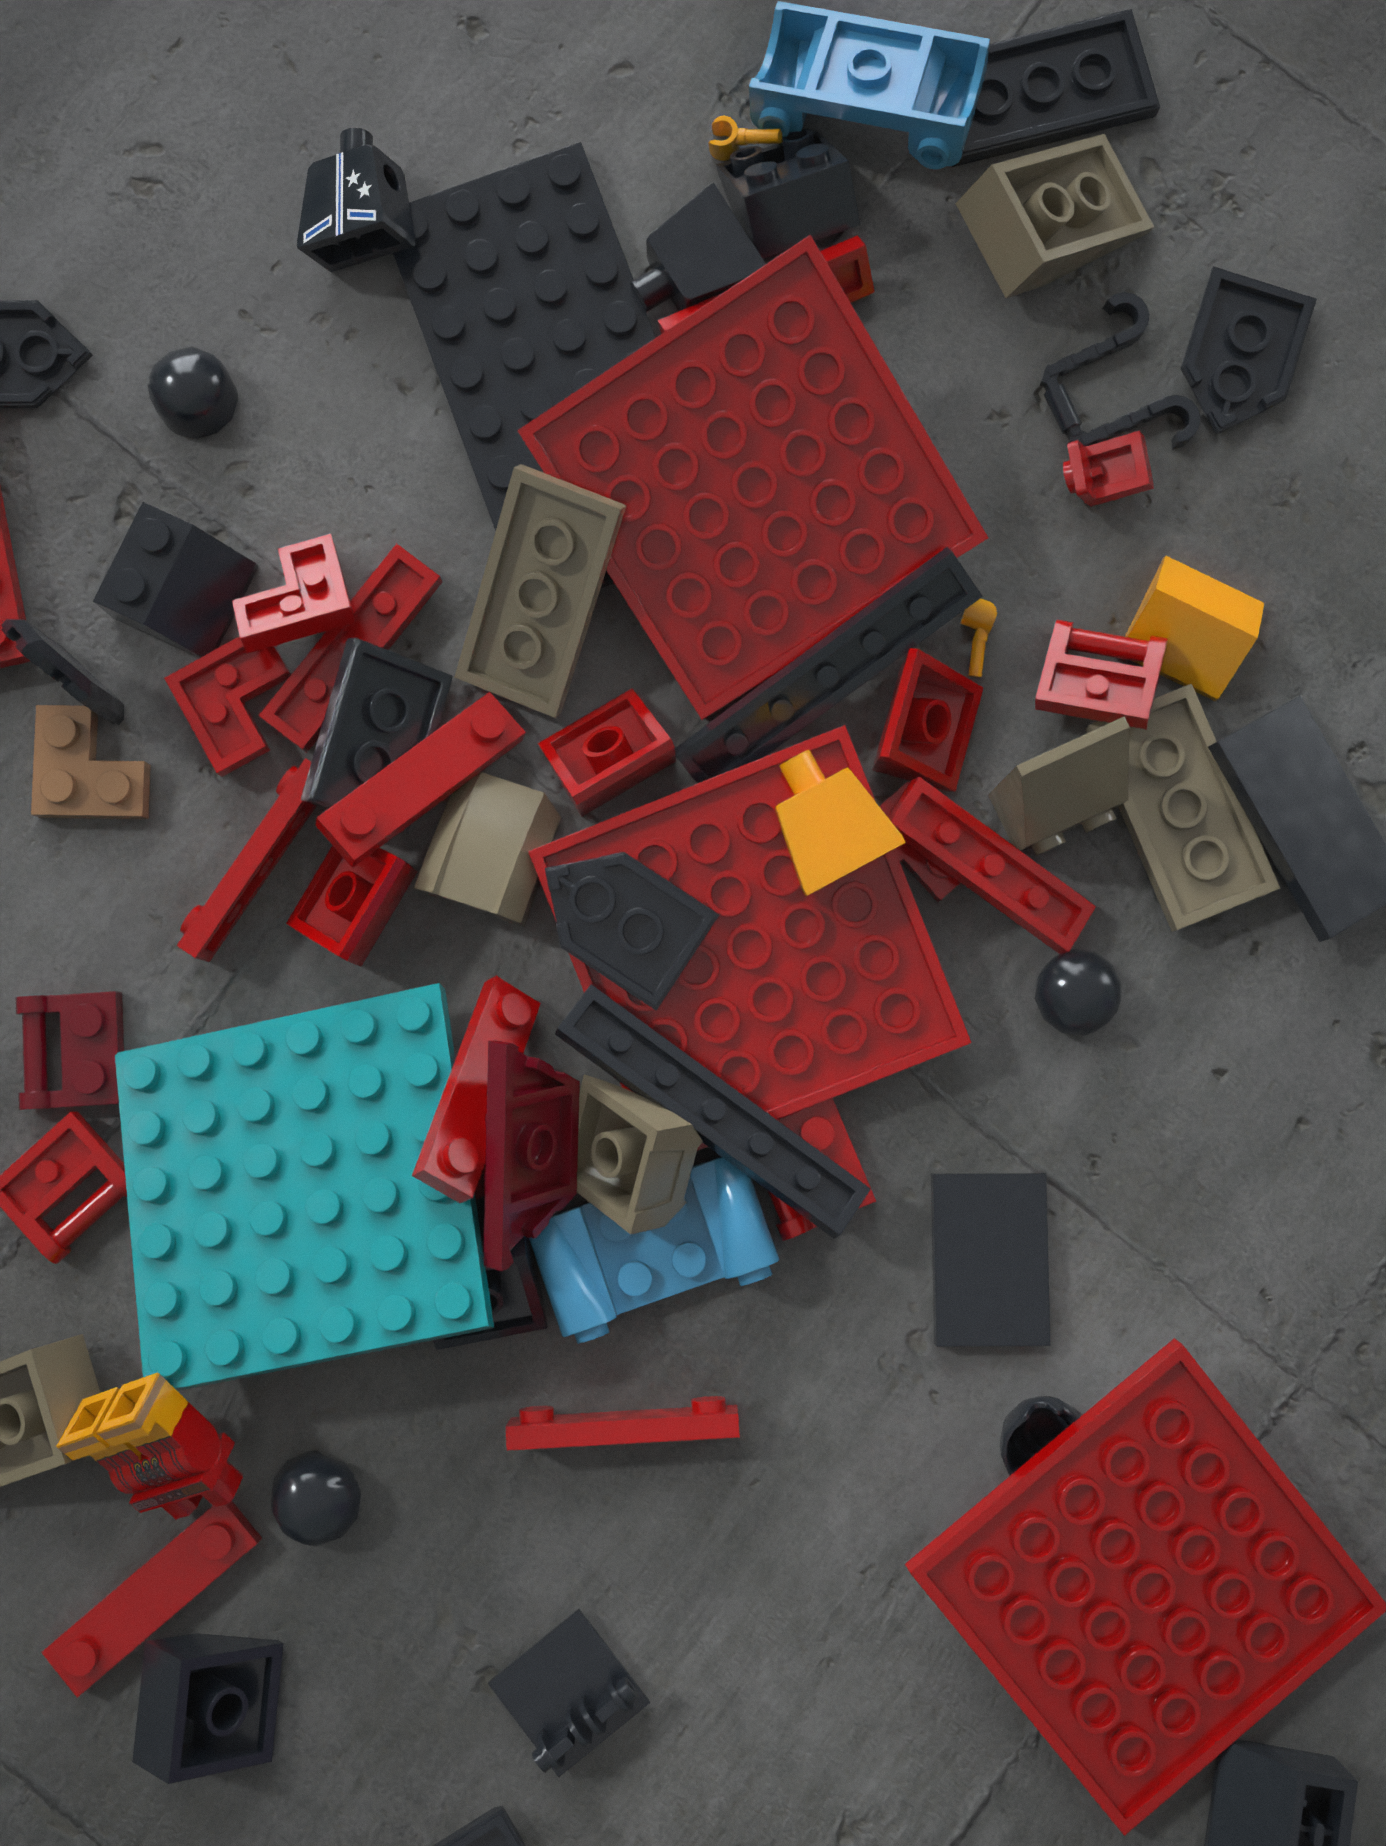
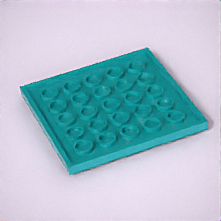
(284, 1195)

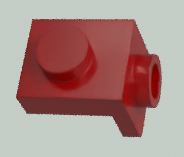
(1108, 469)

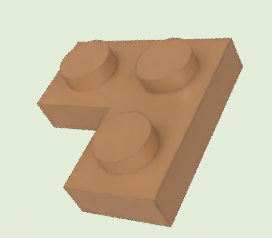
(70, 779)

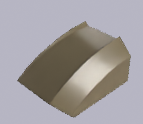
(484, 845)
(632, 1156)

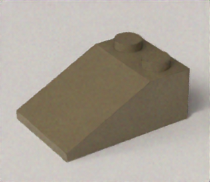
(1052, 213)
(1065, 789)
(37, 1403)

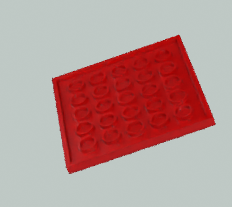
(759, 477)
(787, 987)
(1147, 1586)

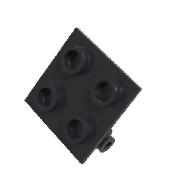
(568, 1693)

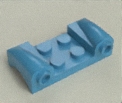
(871, 76)
(602, 1270)

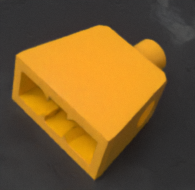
(830, 823)

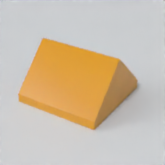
(1205, 625)

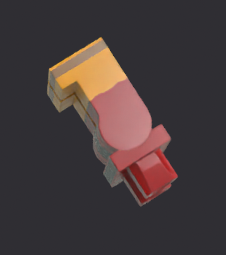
(154, 1447)

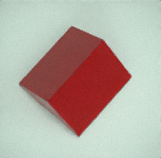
(928, 722)
(608, 751)
(349, 905)

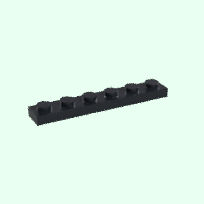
(831, 668)
(717, 1111)

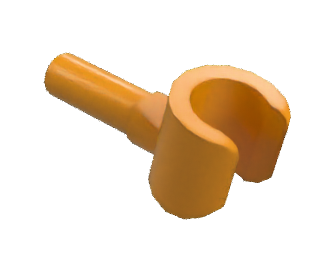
(737, 136)
(980, 617)

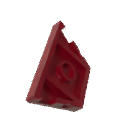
(528, 1148)

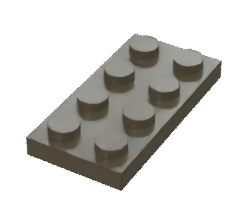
(539, 590)
(1187, 818)

